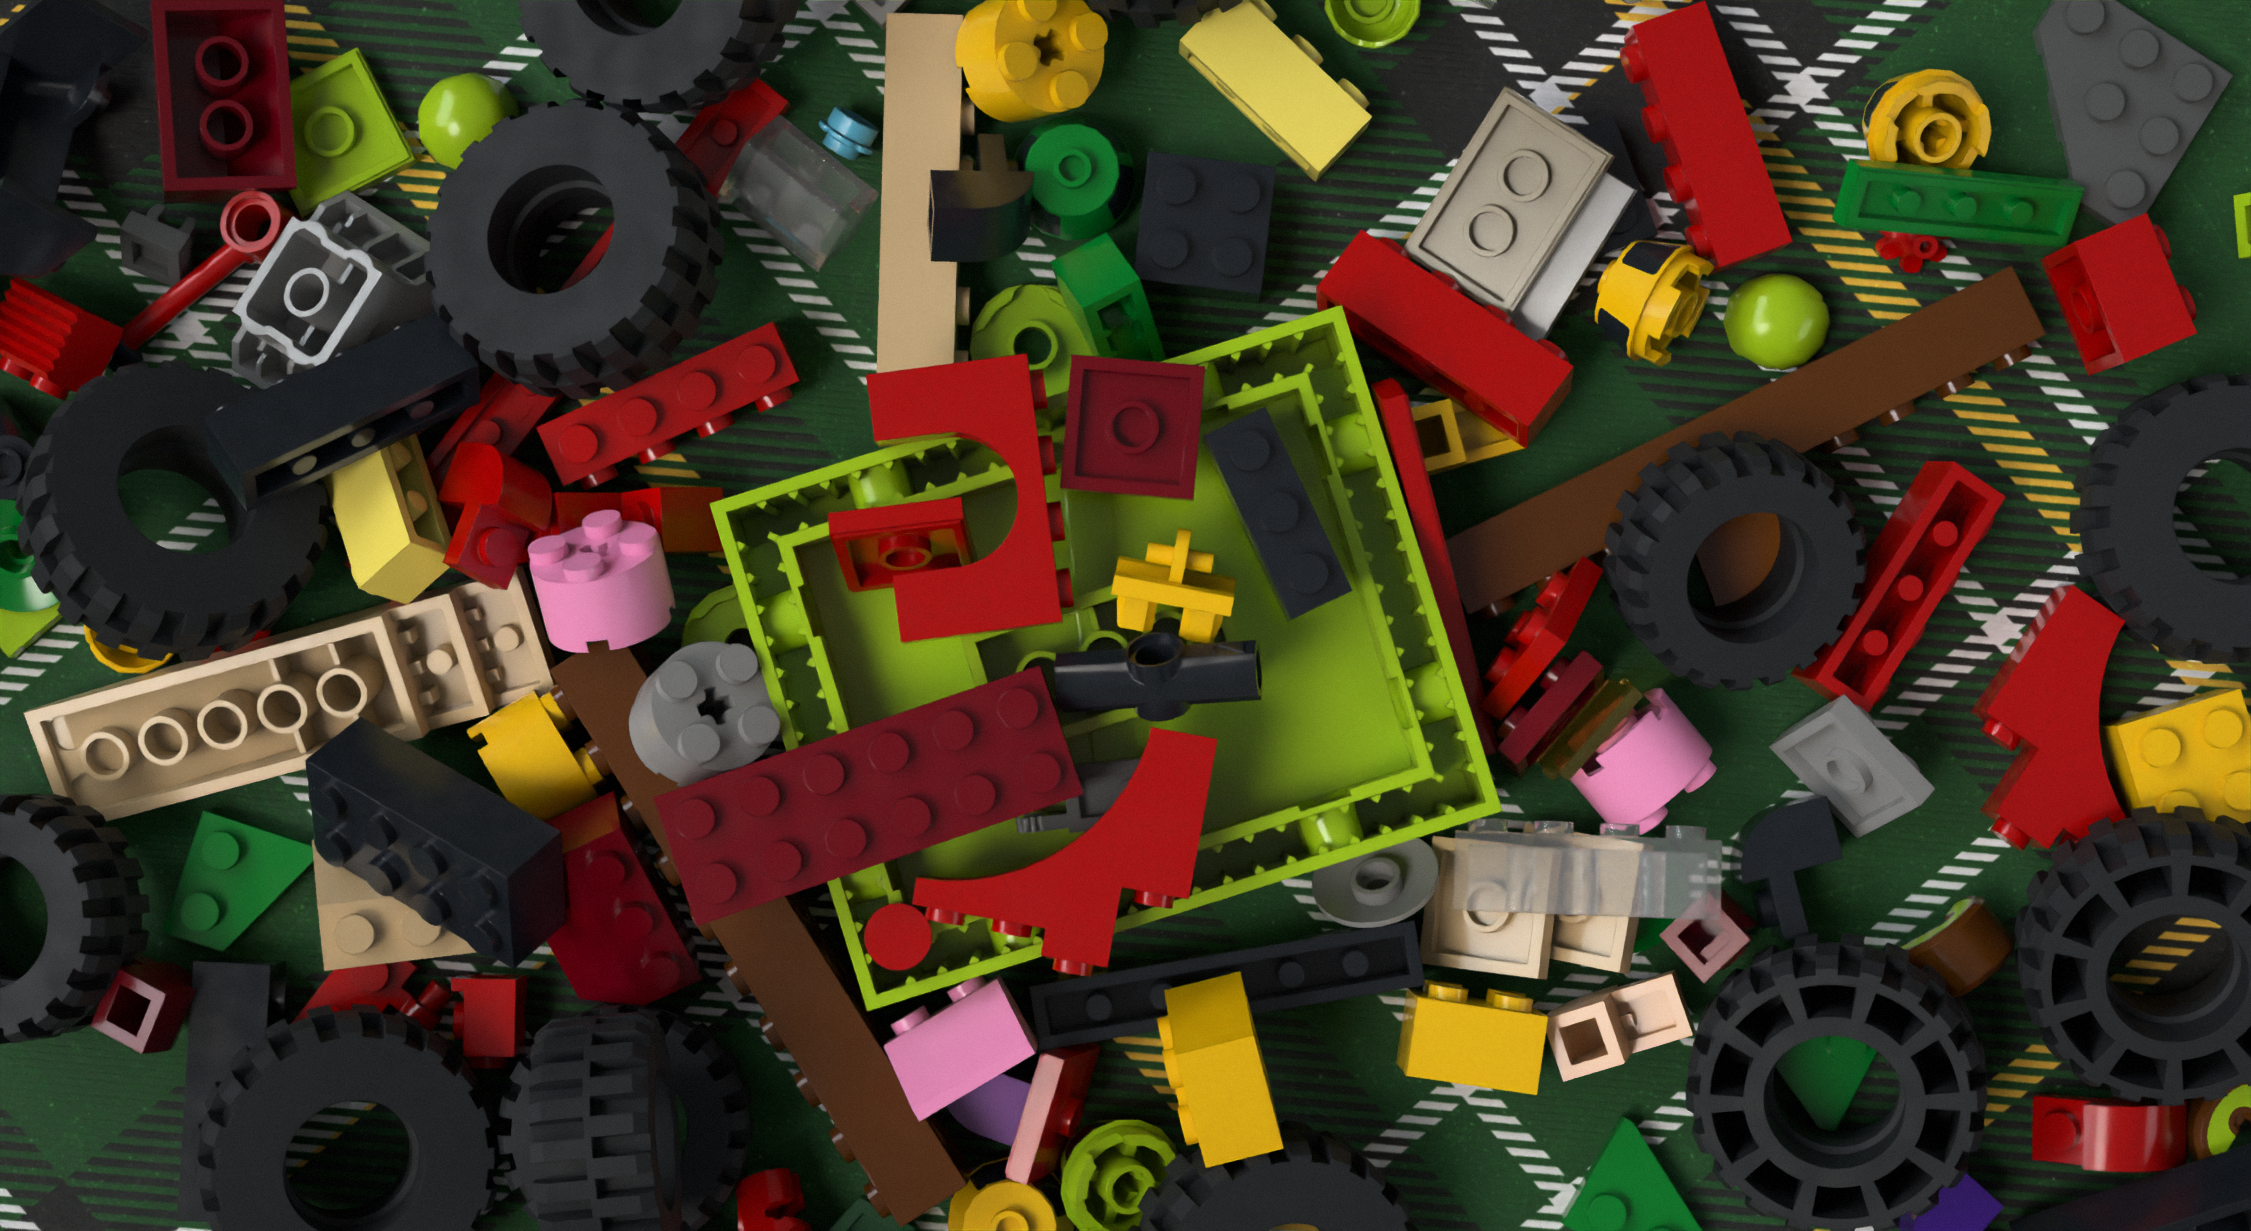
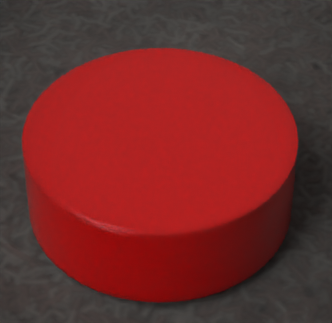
(898, 936)

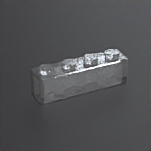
(1587, 873)

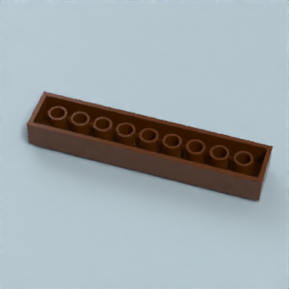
(787, 966)

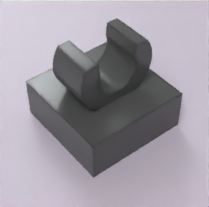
(157, 248)

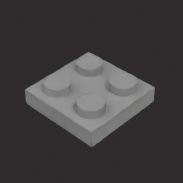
(1852, 764)

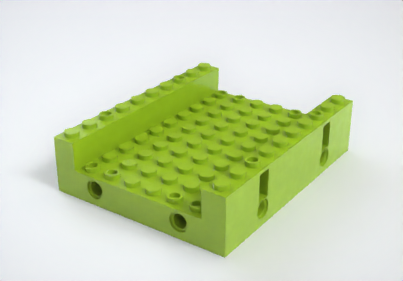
(1360, 698)

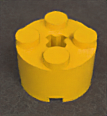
(1030, 56)
(534, 759)

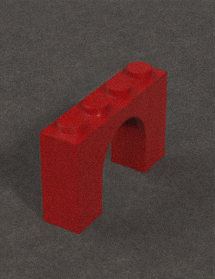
(995, 406)

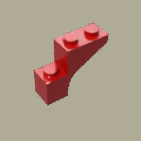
(677, 514)

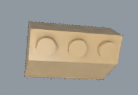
(372, 928)

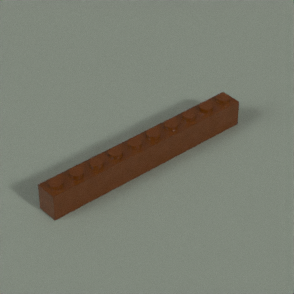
(1801, 409)

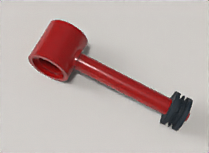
(239, 229)

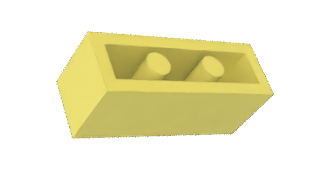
(1277, 84)
(390, 521)

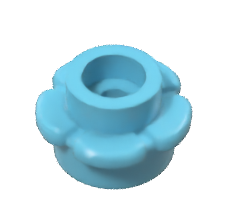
(848, 133)

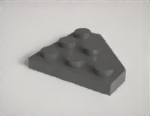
(2121, 101)

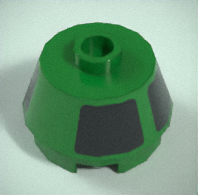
(1079, 177)

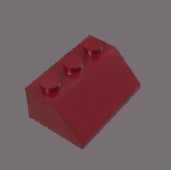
(222, 98)
(621, 923)

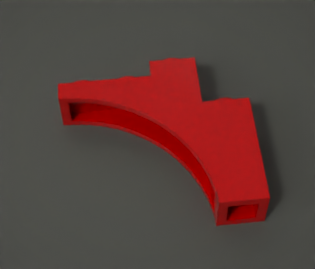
(2050, 708)
(1074, 894)

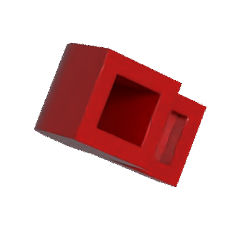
(498, 509)
(2108, 1133)

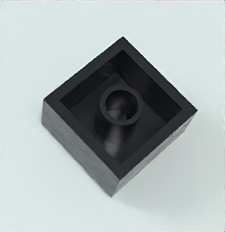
(1204, 227)

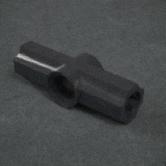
(1158, 676)

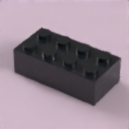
(437, 842)

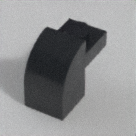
(982, 210)
(1775, 845)

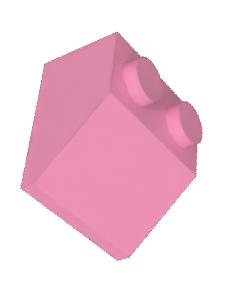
(959, 1045)

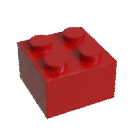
(2120, 294)

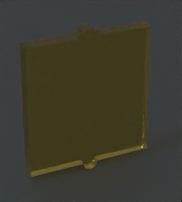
(1589, 729)

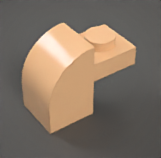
(1615, 1022)

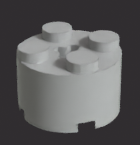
(726, 687)

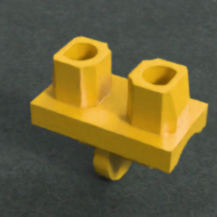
(1176, 579)

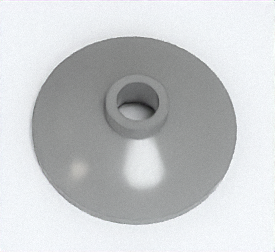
(1378, 885)

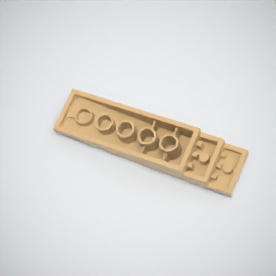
(289, 694)

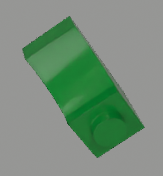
(1108, 302)

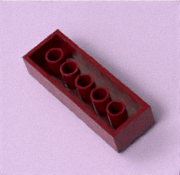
(868, 795)

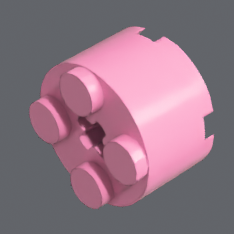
(602, 583)
(1645, 764)

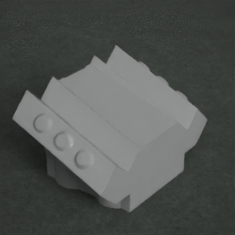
(329, 289)

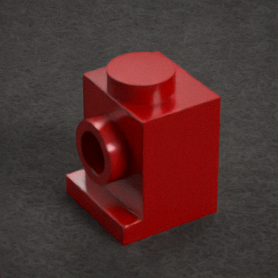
(490, 1017)

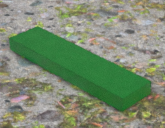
(1957, 203)

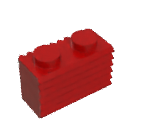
(53, 340)

